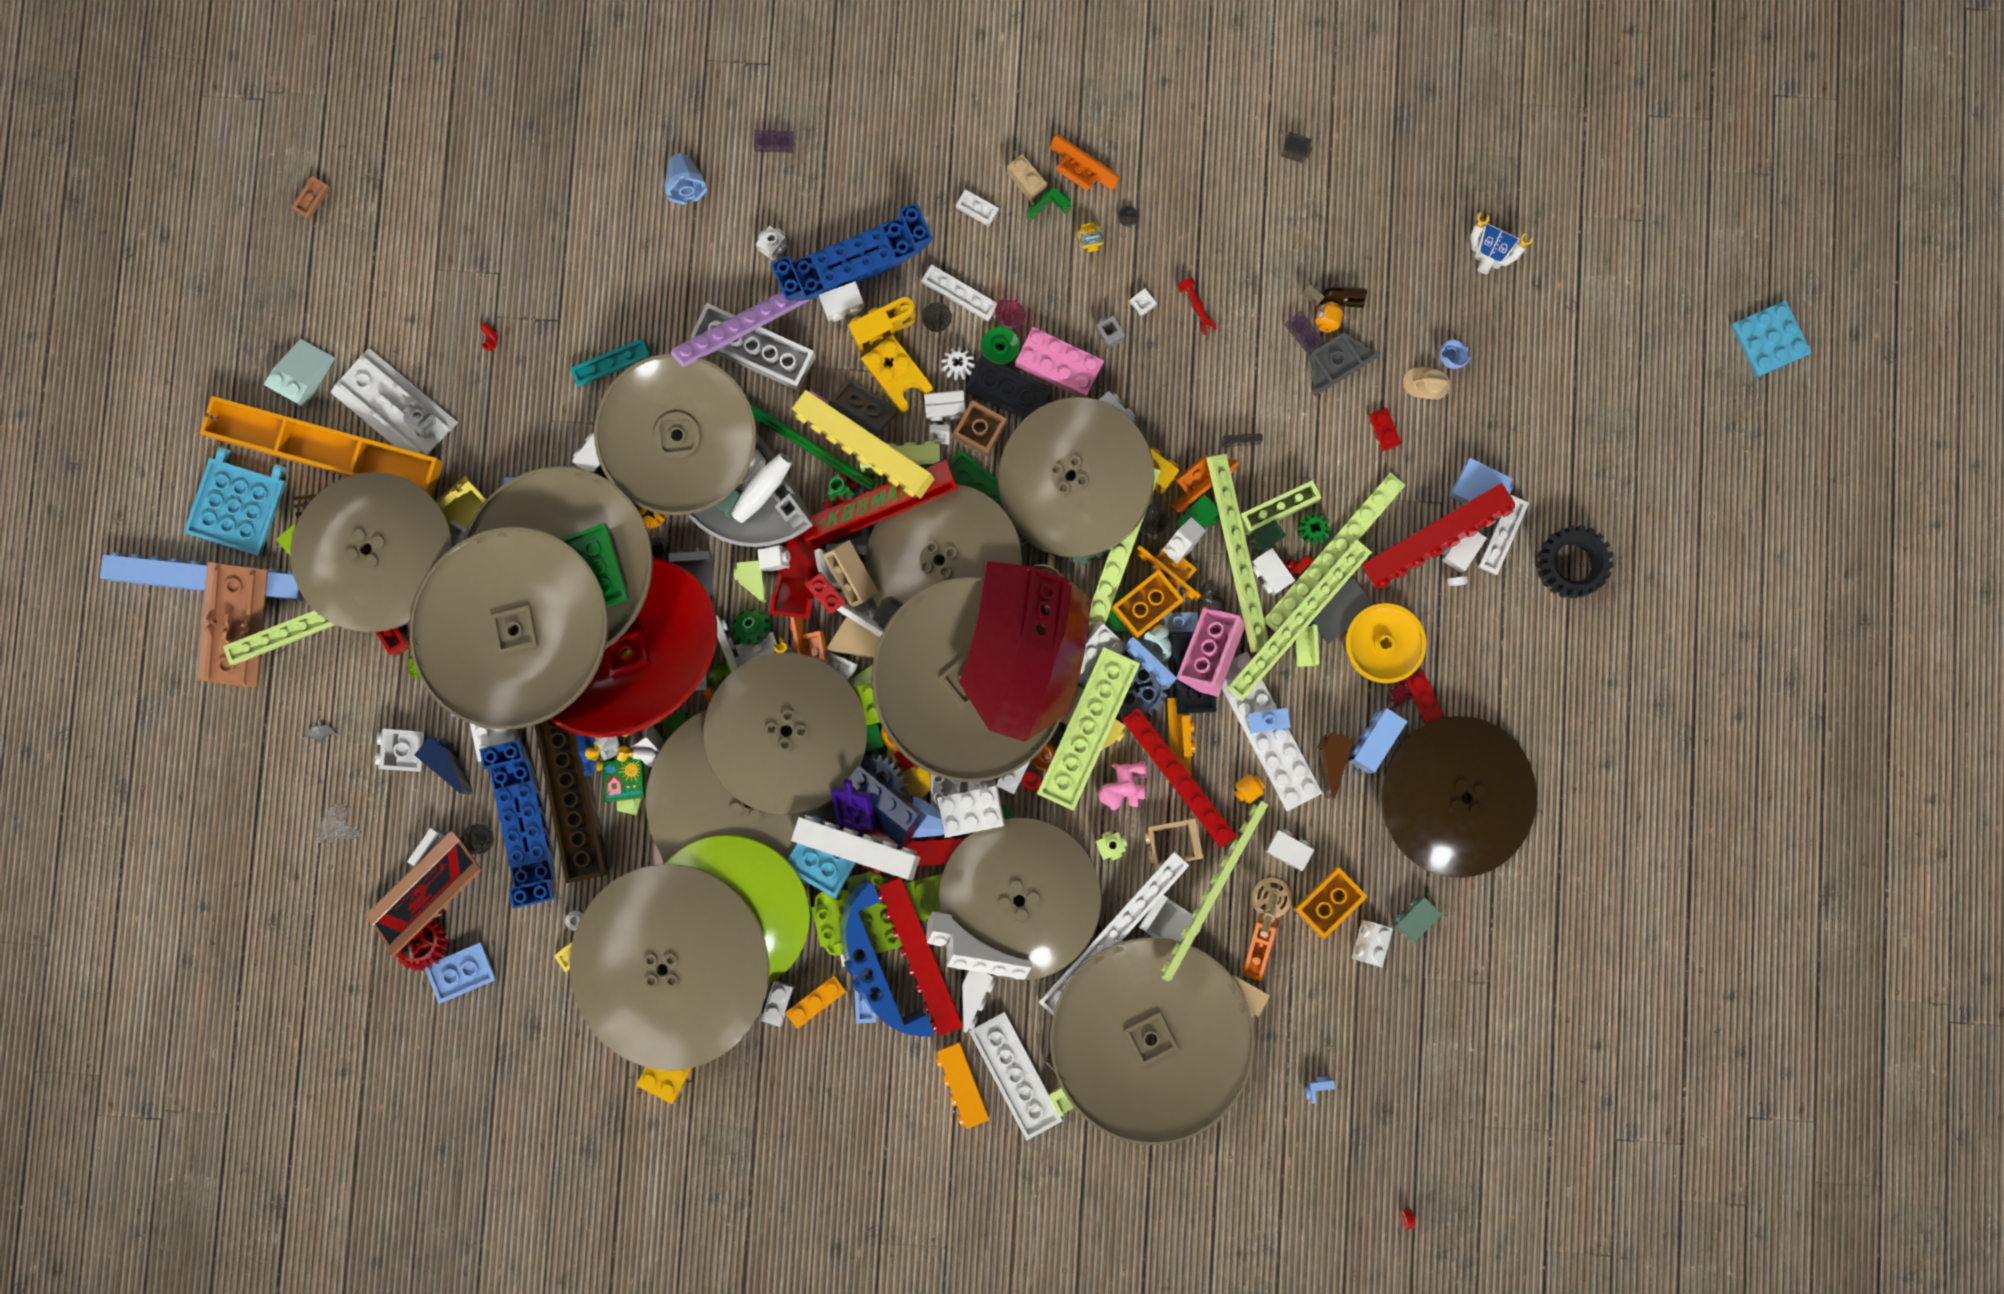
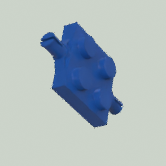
(588, 765)

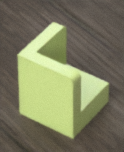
(1060, 1101)

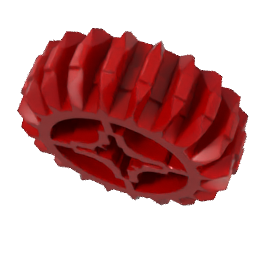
(419, 959)

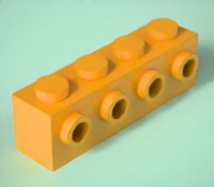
(962, 1084)

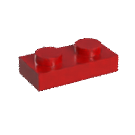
(1384, 429)

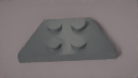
(1337, 361)

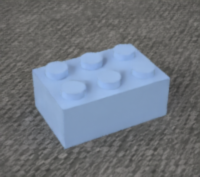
(1376, 740)

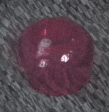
(1009, 314)

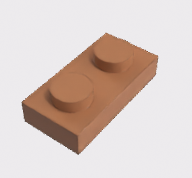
(310, 198)

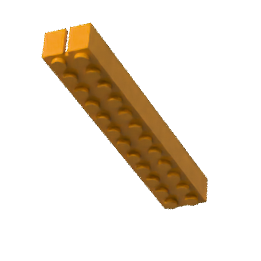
(315, 444)

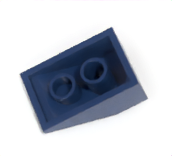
(443, 760)

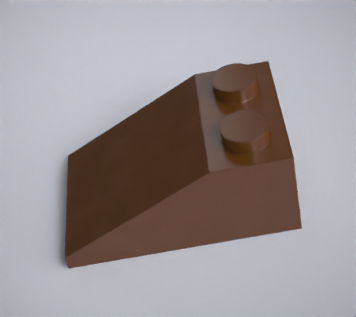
(1333, 759)

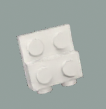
(398, 750)

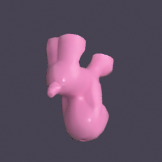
(1113, 793)

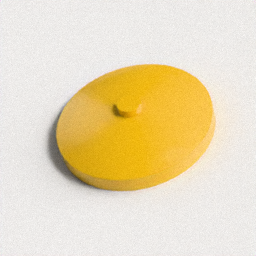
(1385, 643)

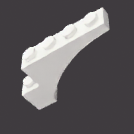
(969, 953)

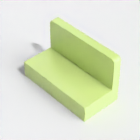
(1307, 647)

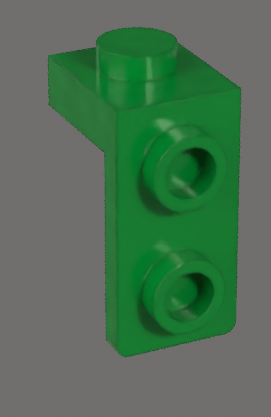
(1060, 199)

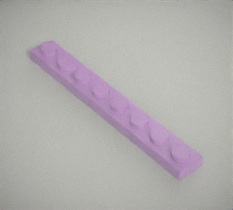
(733, 329)

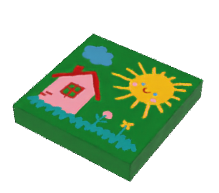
(624, 780)

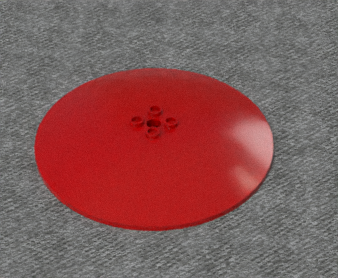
(667, 661)

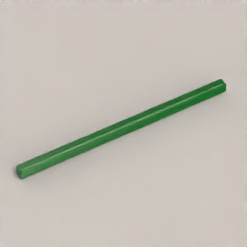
(812, 448)

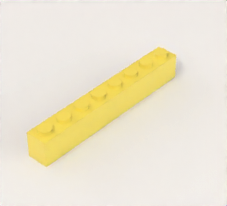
(863, 444)

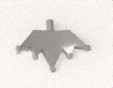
(320, 731)

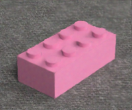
(1059, 363)

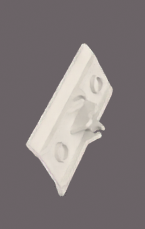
(380, 397)

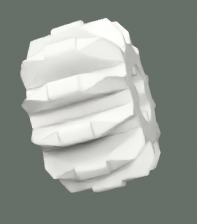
(956, 357)

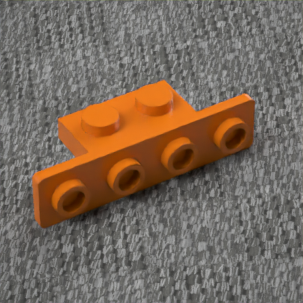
(1081, 167)
(1196, 482)
(808, 644)

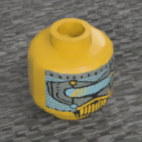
(1090, 237)

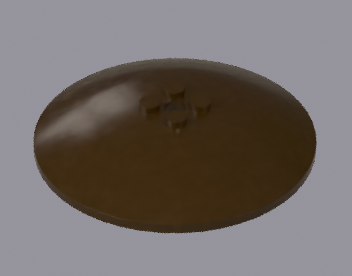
(1426, 790)

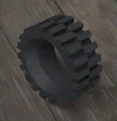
(1594, 548)

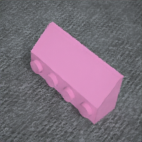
(1211, 651)

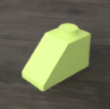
(751, 578)

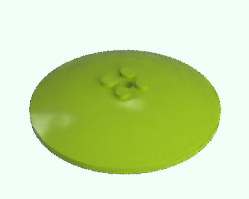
(765, 883)

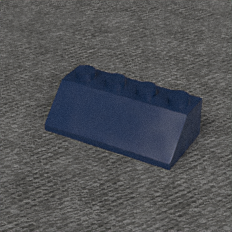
(892, 811)

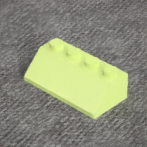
(922, 455)

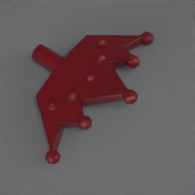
(1399, 694)

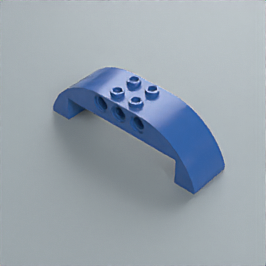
(855, 937)

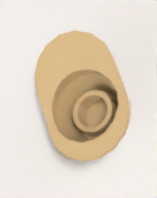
(1426, 383)

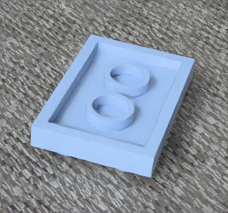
(460, 973)

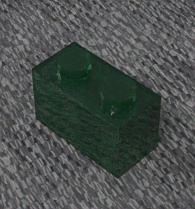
(1267, 537)

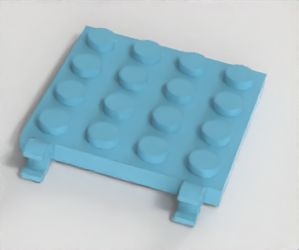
(235, 505)

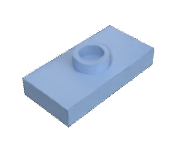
(1180, 622)
(1268, 720)

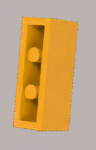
(816, 1001)

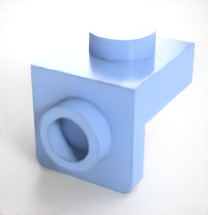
(1319, 1084)

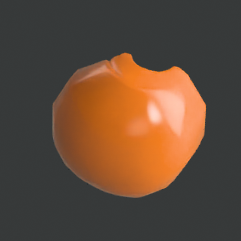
(1044, 757)

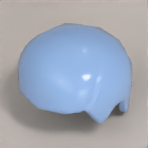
(1454, 354)

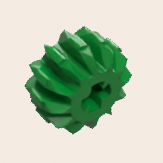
(1310, 522)

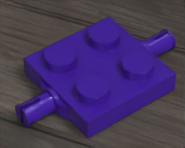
(853, 807)

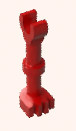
(1187, 285)

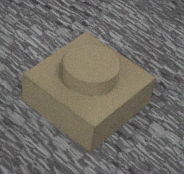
(1313, 295)

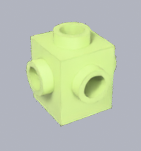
(1103, 845)

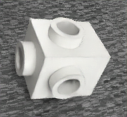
(771, 242)

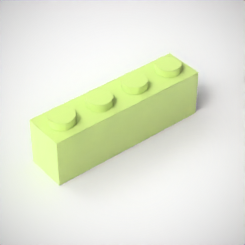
(1280, 507)

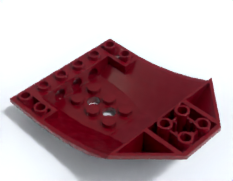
(1012, 672)

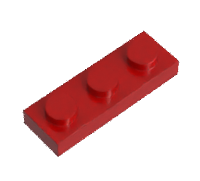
(1423, 697)

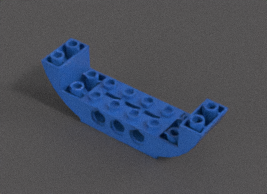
(855, 257)
(521, 823)

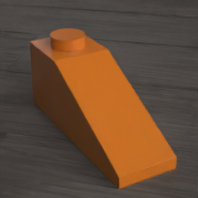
(1260, 950)

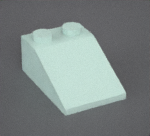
(300, 373)

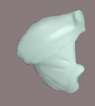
(1158, 643)

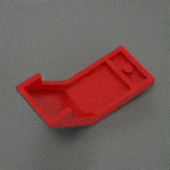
(790, 594)

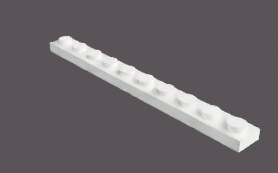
(1122, 922)

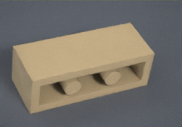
(850, 573)

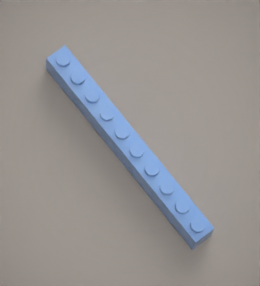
(183, 575)

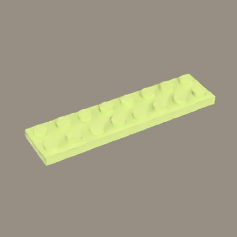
(1088, 729)

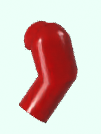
(491, 337)
(1297, 567)

